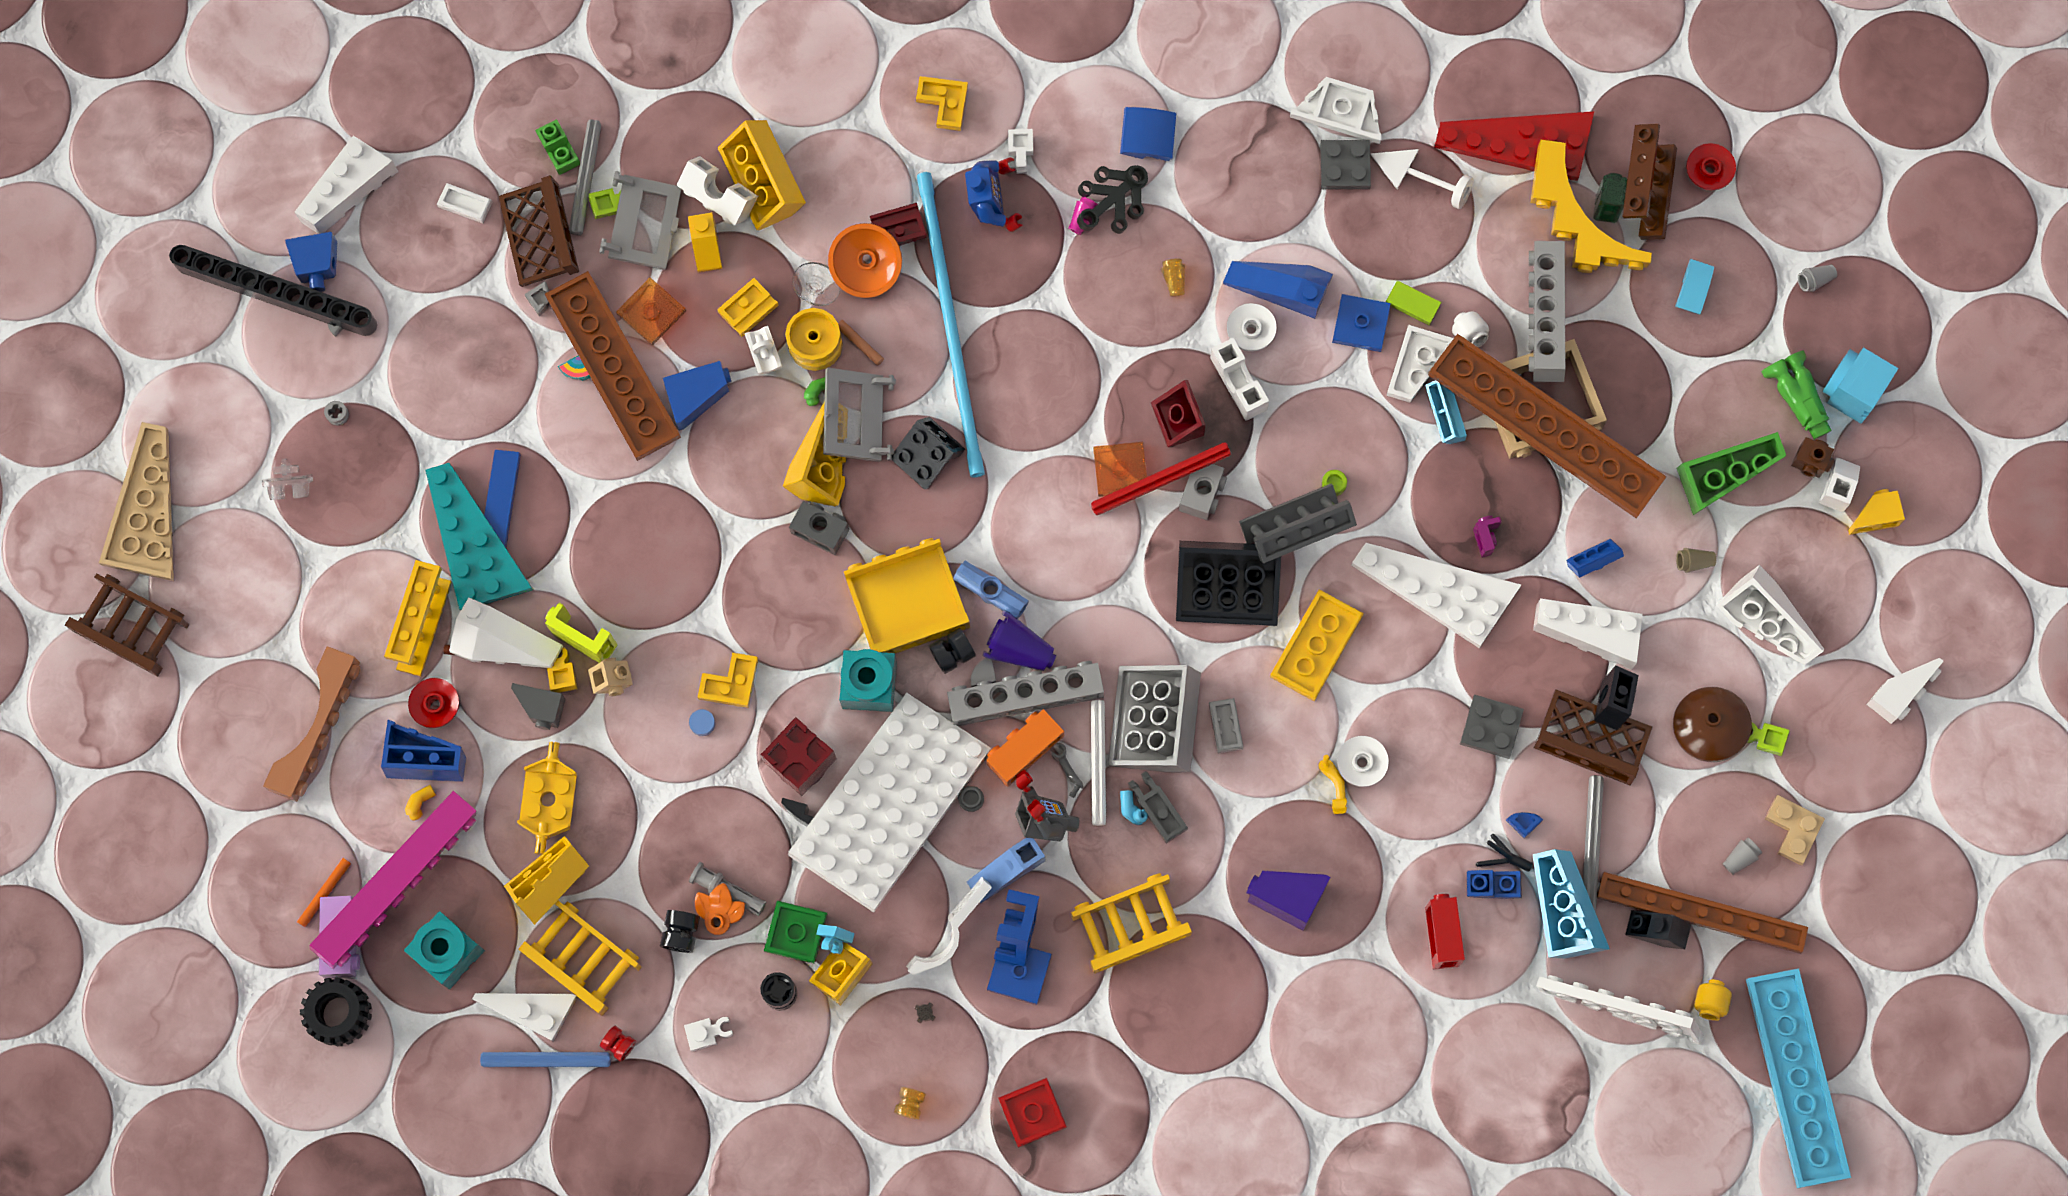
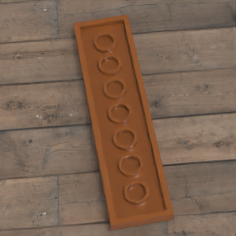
(612, 366)

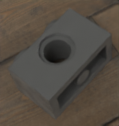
(827, 539)

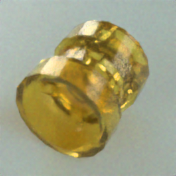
(909, 1103)

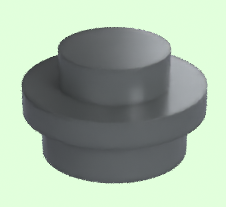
(971, 798)

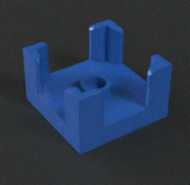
(1017, 928)

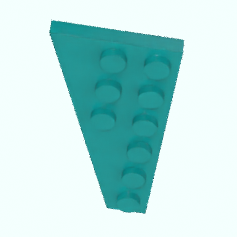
(475, 554)

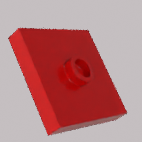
(1032, 1112)

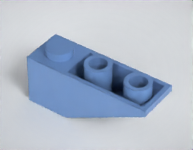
(1010, 866)

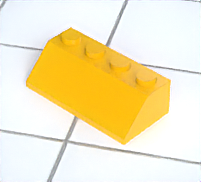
(760, 166)

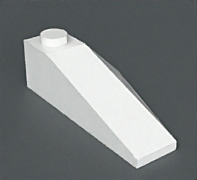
(1765, 610)

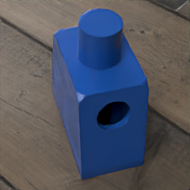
(314, 258)

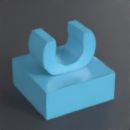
(834, 936)

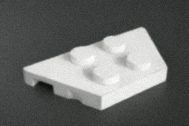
(1341, 109)

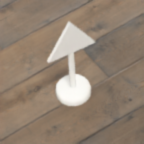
(1398, 163)

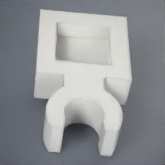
(703, 1033)

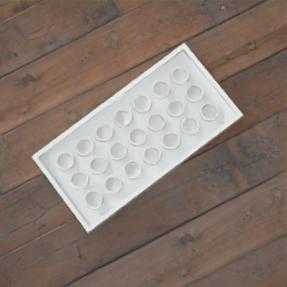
(889, 802)

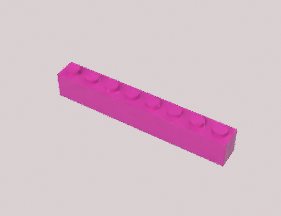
(393, 880)

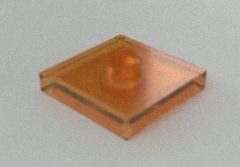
(651, 311)
(1118, 466)

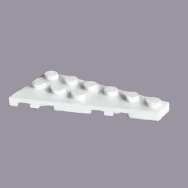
(1451, 595)
(1626, 1008)

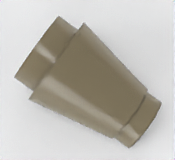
(1694, 559)

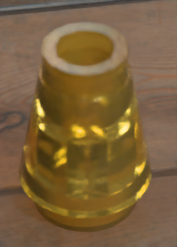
(1174, 276)

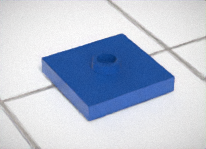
(1361, 323)
(1018, 980)

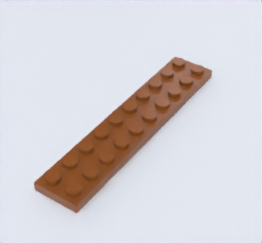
(1547, 425)

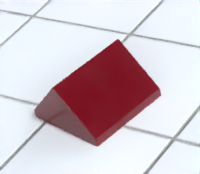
(1179, 415)

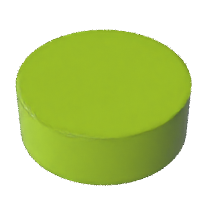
(1337, 479)

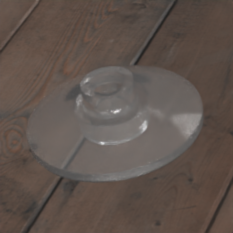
(817, 276)

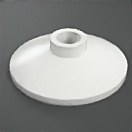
(1251, 316)
(1367, 749)

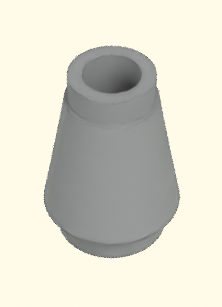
(1815, 277)
(1742, 856)

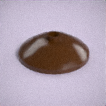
(1712, 740)

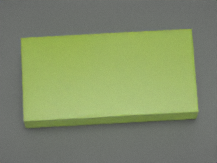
(1413, 302)

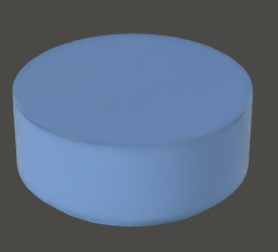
(702, 722)

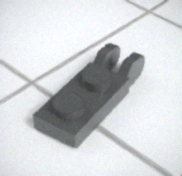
(1159, 809)

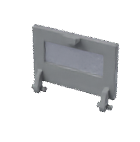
(643, 222)
(854, 414)

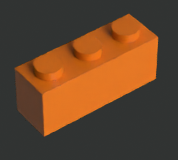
(1024, 746)

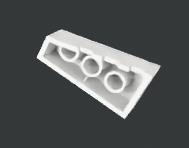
(344, 184)
(1592, 629)

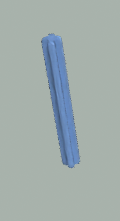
(545, 1059)

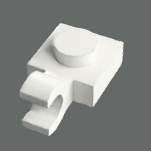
(1020, 145)

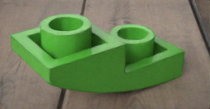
(557, 147)

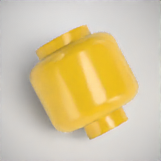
(1712, 1000)

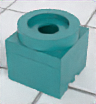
(868, 680)
(443, 950)

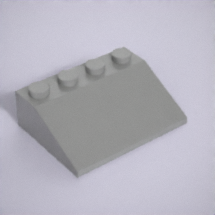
(1155, 718)

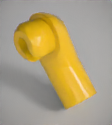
(415, 802)

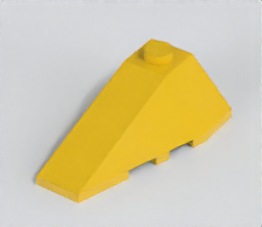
(812, 473)

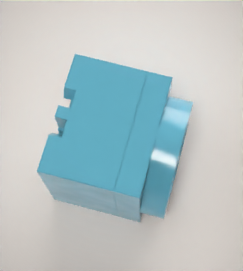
(1859, 383)

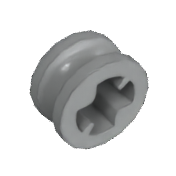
(342, 417)

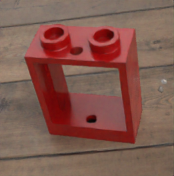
(1444, 932)

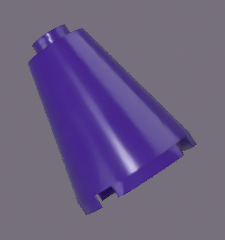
(1018, 645)

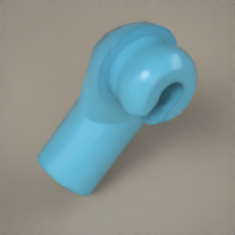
(1131, 811)

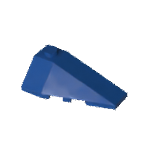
(1287, 285)

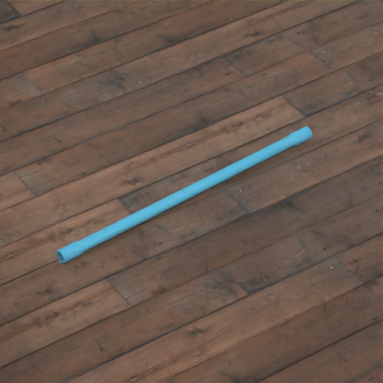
(974, 455)

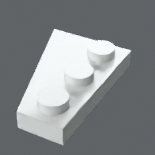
(1416, 358)

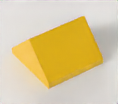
(841, 973)

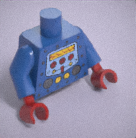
(985, 193)

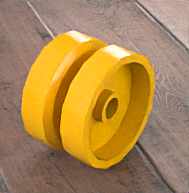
(816, 325)

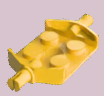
(540, 779)

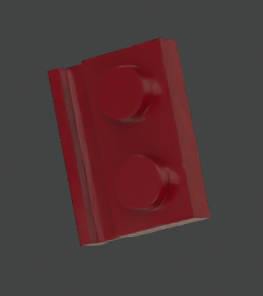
(902, 222)

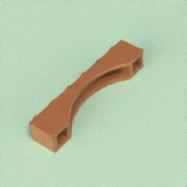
(291, 772)

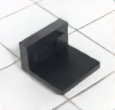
(926, 451)

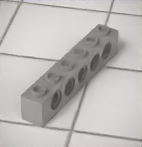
(1552, 256)
(1015, 704)

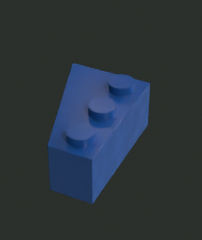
(420, 757)

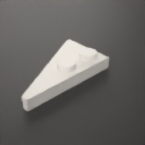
(534, 1011)

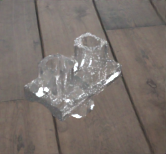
(299, 483)

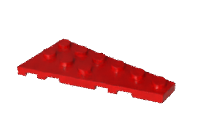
(1516, 139)

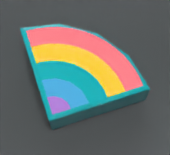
(574, 369)

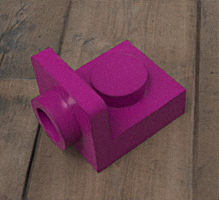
(1485, 539)

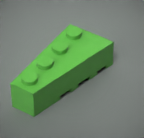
(1723, 471)

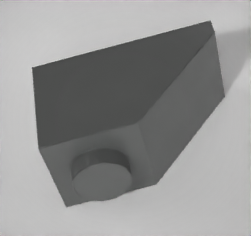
(540, 705)

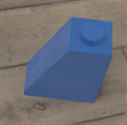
(696, 391)

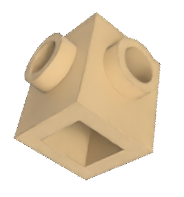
(610, 677)

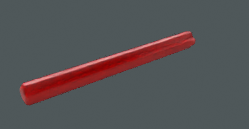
(1161, 478)

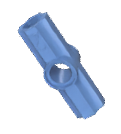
(977, 581)

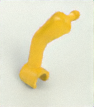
(1328, 768)

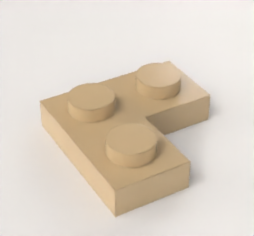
(1801, 828)

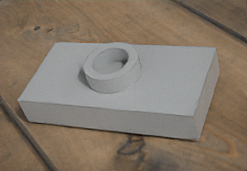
(1226, 725)

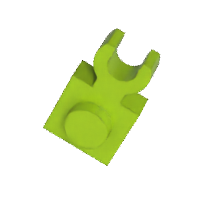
(604, 203)
(1770, 738)

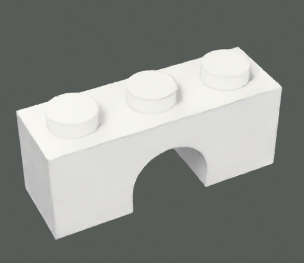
(699, 183)
(1234, 373)

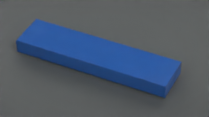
(502, 492)

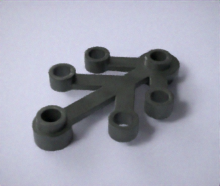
(1115, 195)

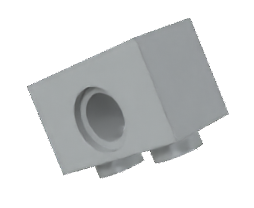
(1199, 504)

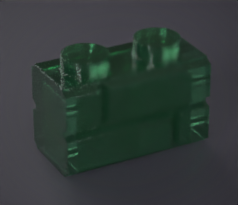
(1610, 198)

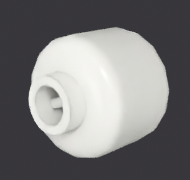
(1471, 327)

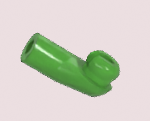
(813, 390)

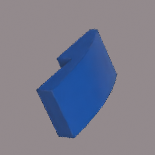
(1494, 884)

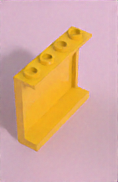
(906, 598)

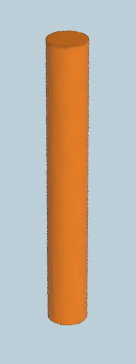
(324, 892)

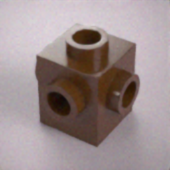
(1813, 458)

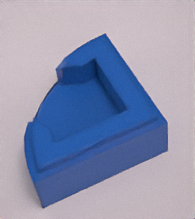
(1524, 822)

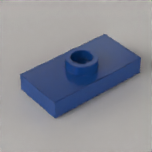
(1595, 558)

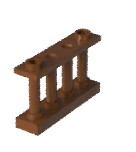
(1650, 182)
(127, 648)

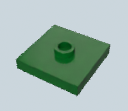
(794, 932)

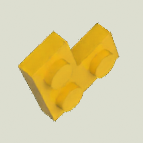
(949, 96)
(734, 688)

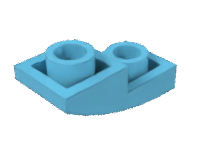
(1695, 286)

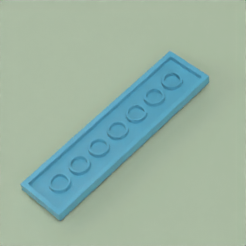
(1798, 1078)

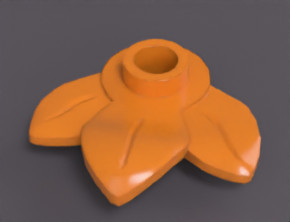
(719, 905)

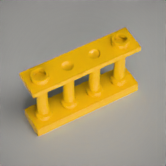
(418, 618)
(1151, 940)
(576, 982)

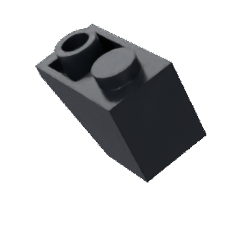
(1658, 929)

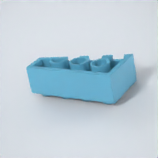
(1566, 908)

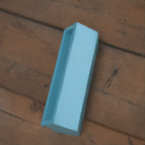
(1446, 413)

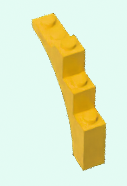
(1569, 221)

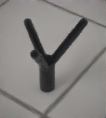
(1510, 857)

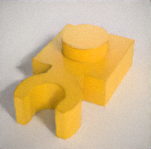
(562, 674)

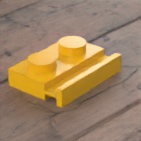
(747, 307)

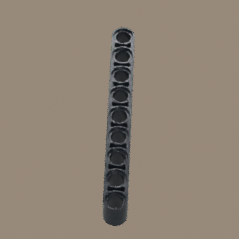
(264, 282)

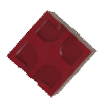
(798, 756)

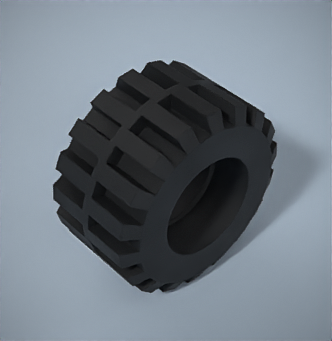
(320, 997)

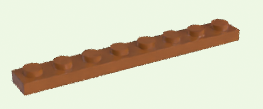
(1703, 912)

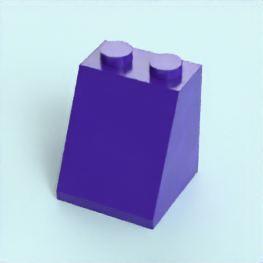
(1287, 895)

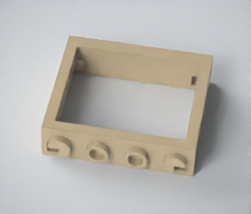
(1521, 365)

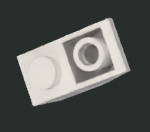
(1840, 485)

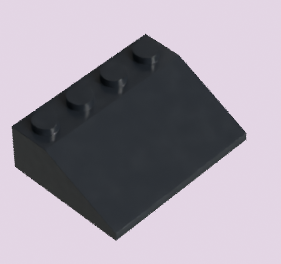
(1226, 584)

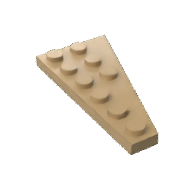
(142, 520)

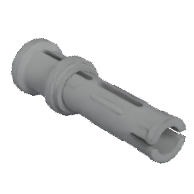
(710, 880)

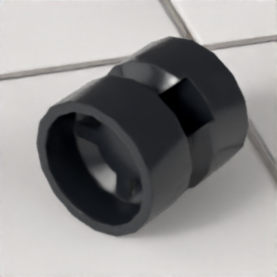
(951, 651)
(679, 931)
(778, 991)

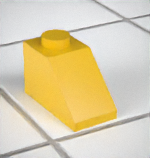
(705, 242)
(1880, 512)

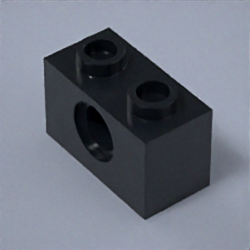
(1616, 697)

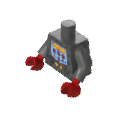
(1041, 816)

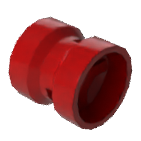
(617, 1043)

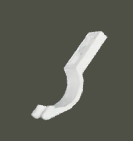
(958, 915)

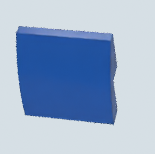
(1148, 133)

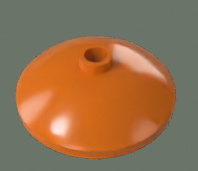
(850, 269)

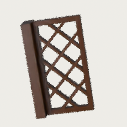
(556, 221)
(1591, 757)

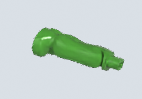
(1800, 393)

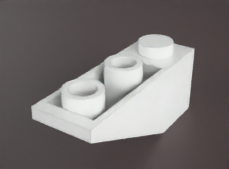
(1896, 693)

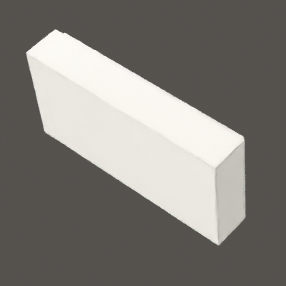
(464, 203)

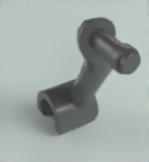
(1068, 770)

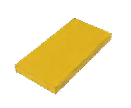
(1316, 645)

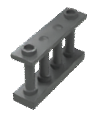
(1297, 523)

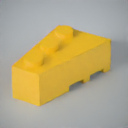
(546, 879)

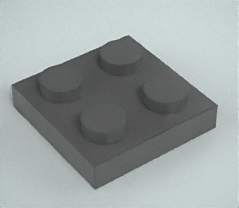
(1345, 164)
(1491, 726)

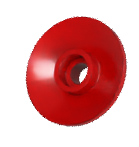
(1715, 157)
(428, 692)

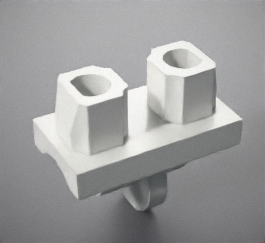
(763, 350)

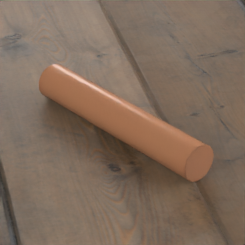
(860, 343)

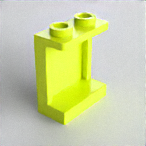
(596, 649)

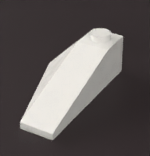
(492, 636)

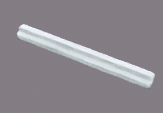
(1098, 762)

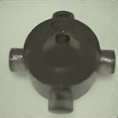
(925, 1012)

